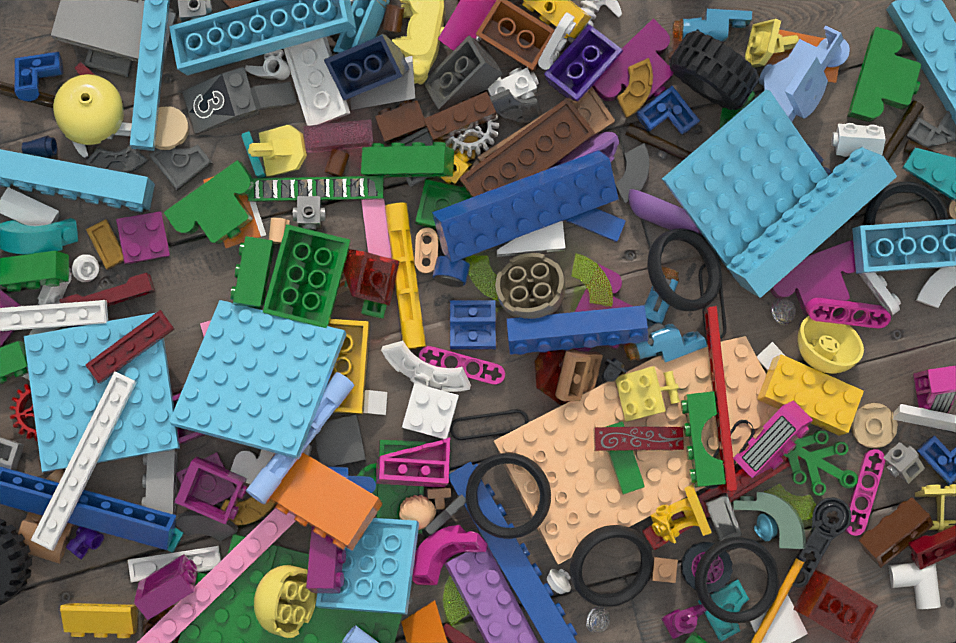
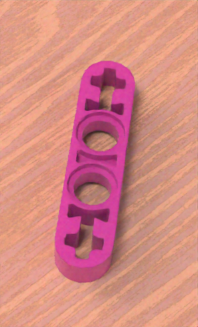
(847, 315)
(463, 361)
(867, 493)

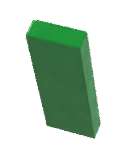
(626, 468)

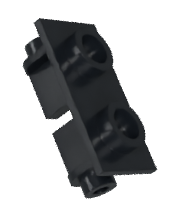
(613, 370)

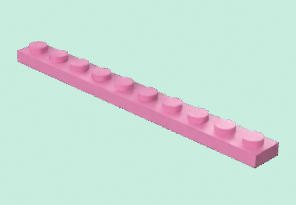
(220, 578)

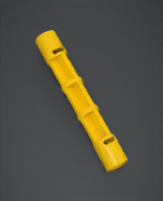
(406, 281)

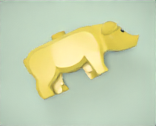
(422, 34)

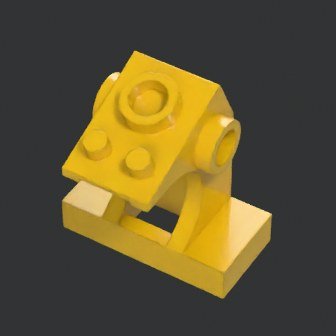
(694, 516)

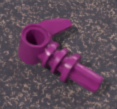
(682, 621)

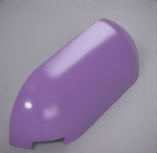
(604, 142)
(660, 212)

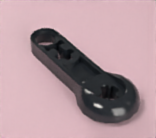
(823, 533)

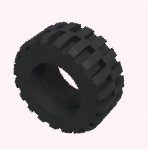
(714, 70)
(13, 562)

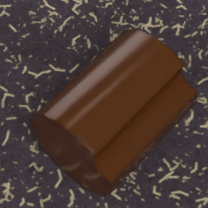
(393, 18)
(336, 163)

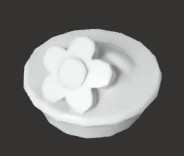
(85, 268)
(559, 581)

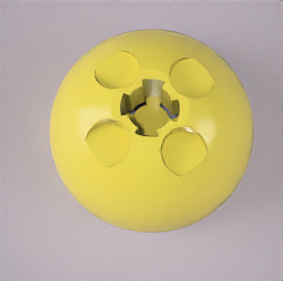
(829, 346)

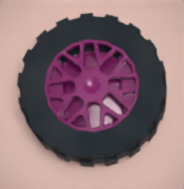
(718, 573)

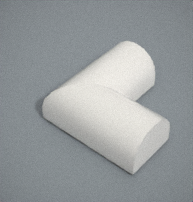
(923, 580)

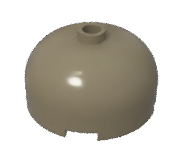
(530, 286)

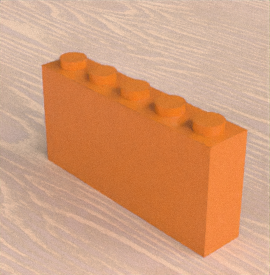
(326, 502)

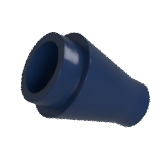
(41, 147)

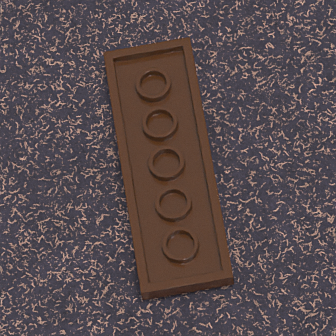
(531, 150)

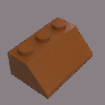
(515, 33)

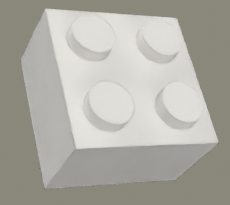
(430, 411)

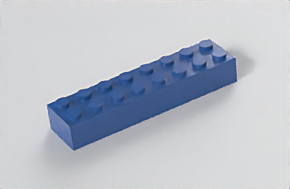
(525, 206)

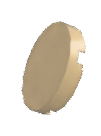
(171, 128)
(874, 425)

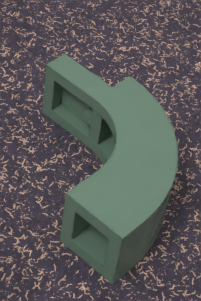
(788, 520)

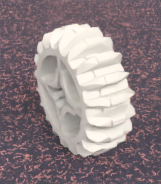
(484, 138)

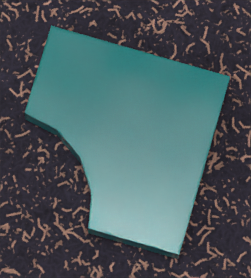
(731, 599)

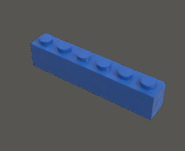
(577, 330)

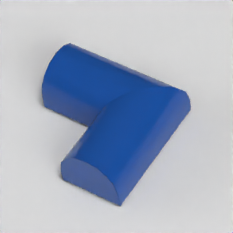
(30, 69)
(669, 106)
(939, 458)

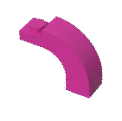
(439, 548)

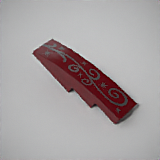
(638, 438)

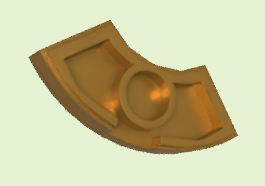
(638, 89)

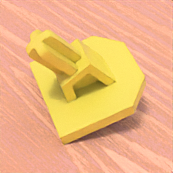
(766, 41)
(281, 150)

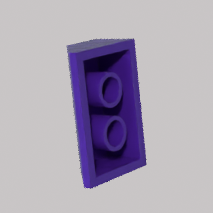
(582, 63)

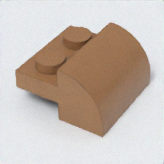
(578, 374)
(28, 529)

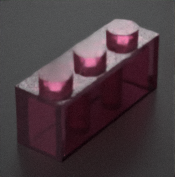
(338, 136)

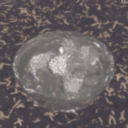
(783, 311)
(597, 620)

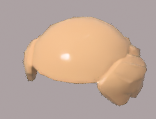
(418, 509)

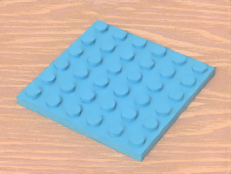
(745, 177)
(258, 379)
(69, 394)

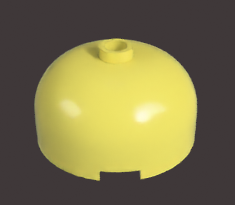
(88, 109)
(284, 601)

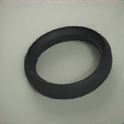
(905, 187)
(709, 257)
(472, 501)
(772, 582)
(632, 589)

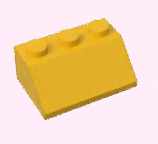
(99, 619)

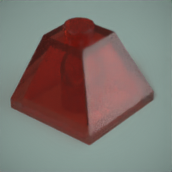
(370, 276)
(547, 373)

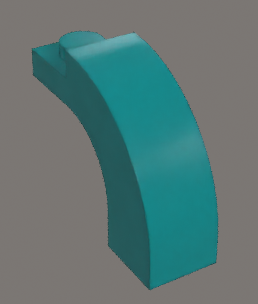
(37, 239)

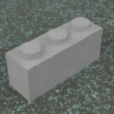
(161, 481)

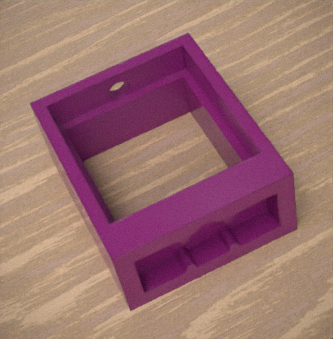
(185, 499)
(166, 586)

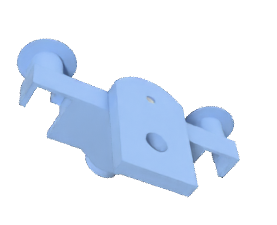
(800, 78)

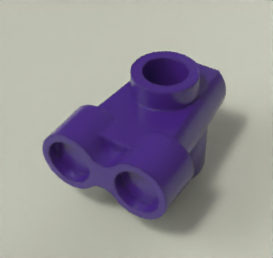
(85, 539)

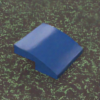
(473, 324)

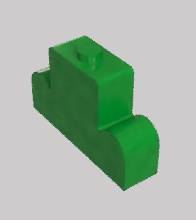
(883, 77)
(215, 205)

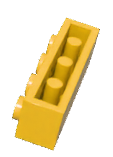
(554, 10)

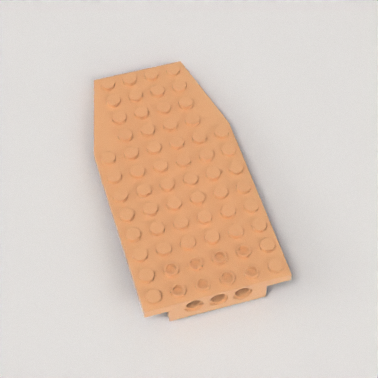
(584, 481)

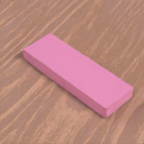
(376, 227)

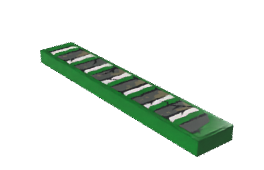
(326, 187)

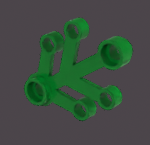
(814, 460)

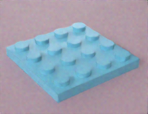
(377, 569)

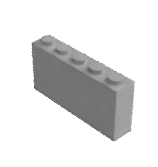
(105, 26)

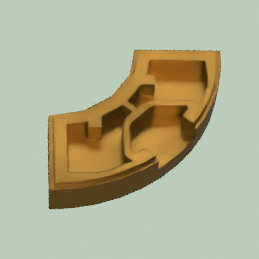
(249, 510)

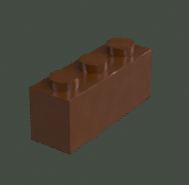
(460, 118)
(895, 532)

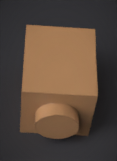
(664, 570)

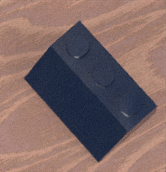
(366, 66)

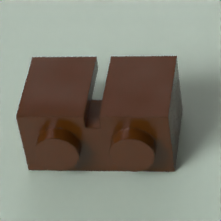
(400, 121)

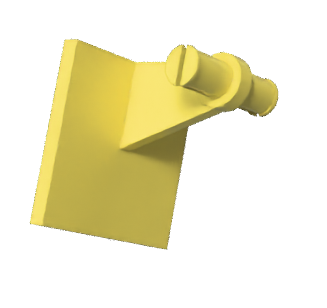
(642, 395)
(940, 494)

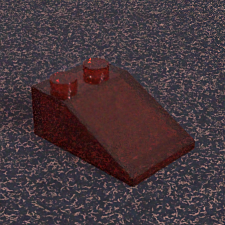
(835, 607)

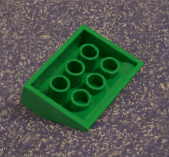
(307, 276)

